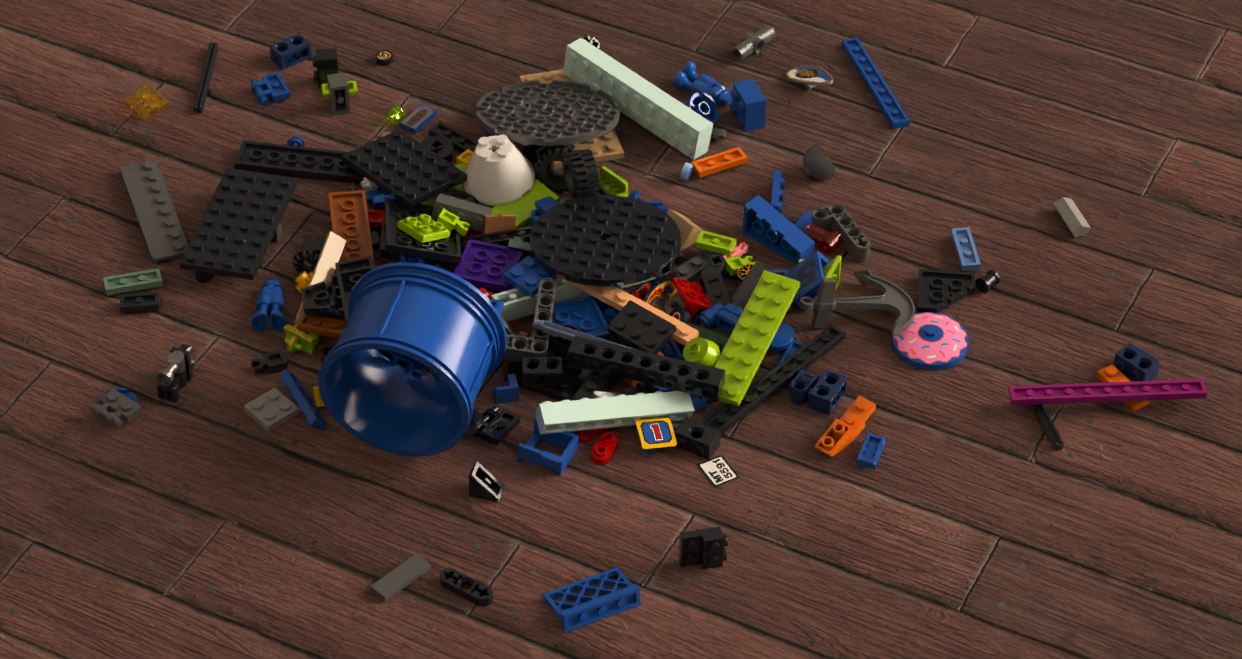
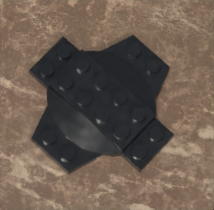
(335, 295)

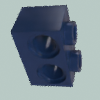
(290, 51)
(1136, 363)
(827, 392)

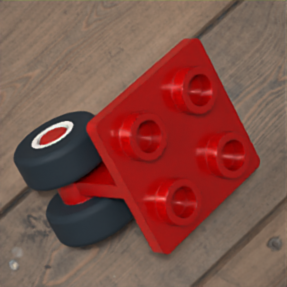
(693, 298)

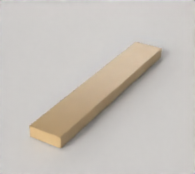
(325, 265)

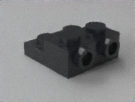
(703, 548)

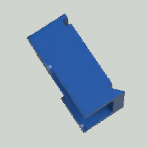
(548, 460)

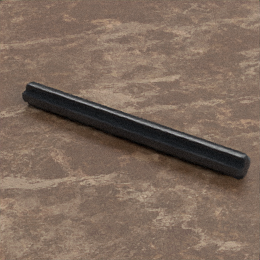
(205, 77)

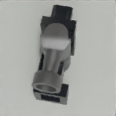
(176, 374)

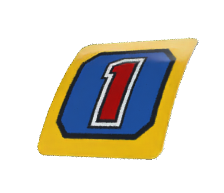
(656, 433)

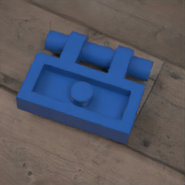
(275, 88)

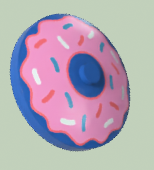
(931, 342)

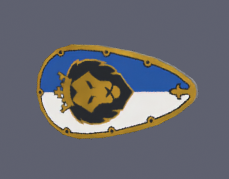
(810, 76)

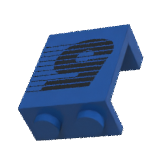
(809, 274)

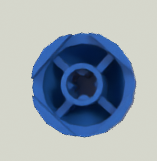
(703, 105)

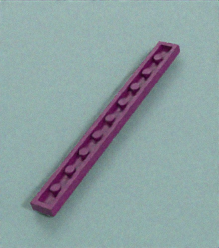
(1107, 392)

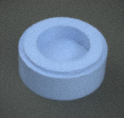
(686, 171)

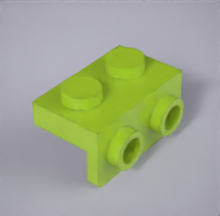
(613, 183)

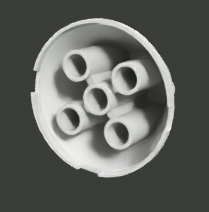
(498, 172)

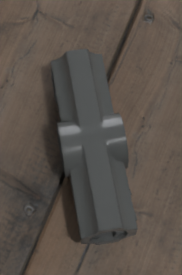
(753, 43)

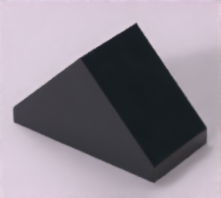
(484, 484)

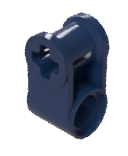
(800, 387)

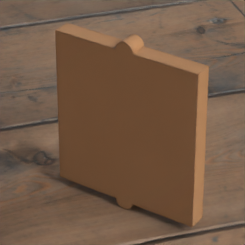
(499, 222)

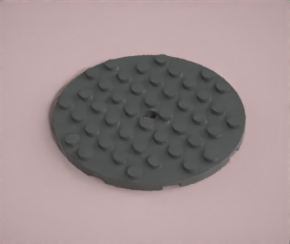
(548, 113)

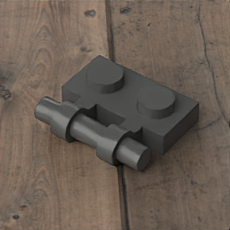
(119, 405)

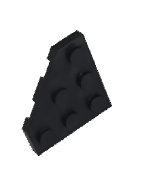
(942, 288)

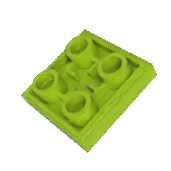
(423, 228)

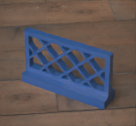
(594, 608)

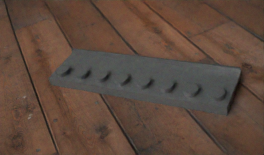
(154, 211)

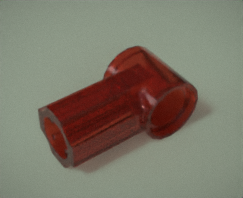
(827, 241)

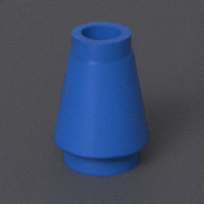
(708, 317)

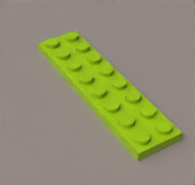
(754, 333)

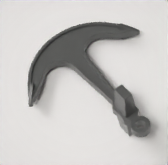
(893, 300)

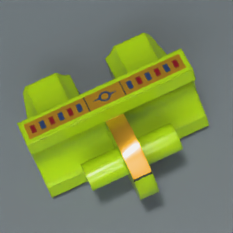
(299, 340)

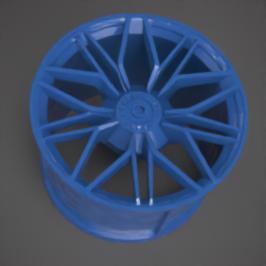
(427, 322)

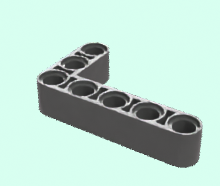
(537, 345)

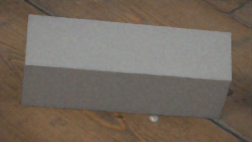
(1072, 217)

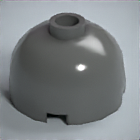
(817, 164)

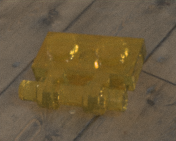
(150, 97)

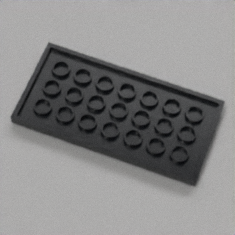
(239, 224)

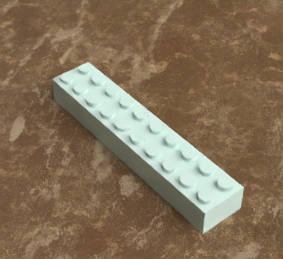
(639, 98)

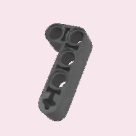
(837, 219)

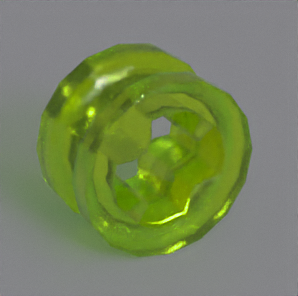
(395, 114)

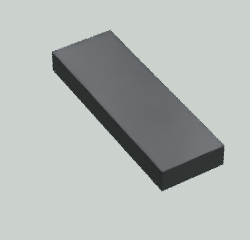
(400, 577)

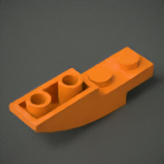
(846, 429)

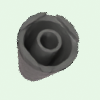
(747, 286)

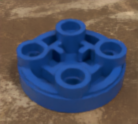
(782, 339)

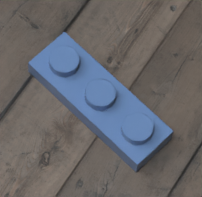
(965, 249)

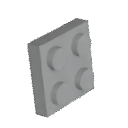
(271, 409)

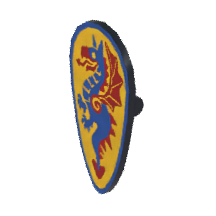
(660, 293)

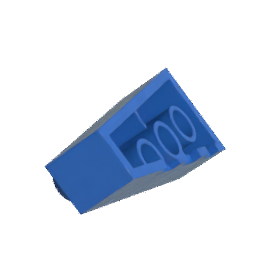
(775, 231)

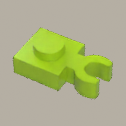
(451, 222)
(732, 264)

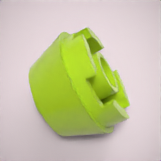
(701, 352)

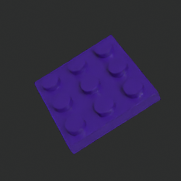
(485, 264)

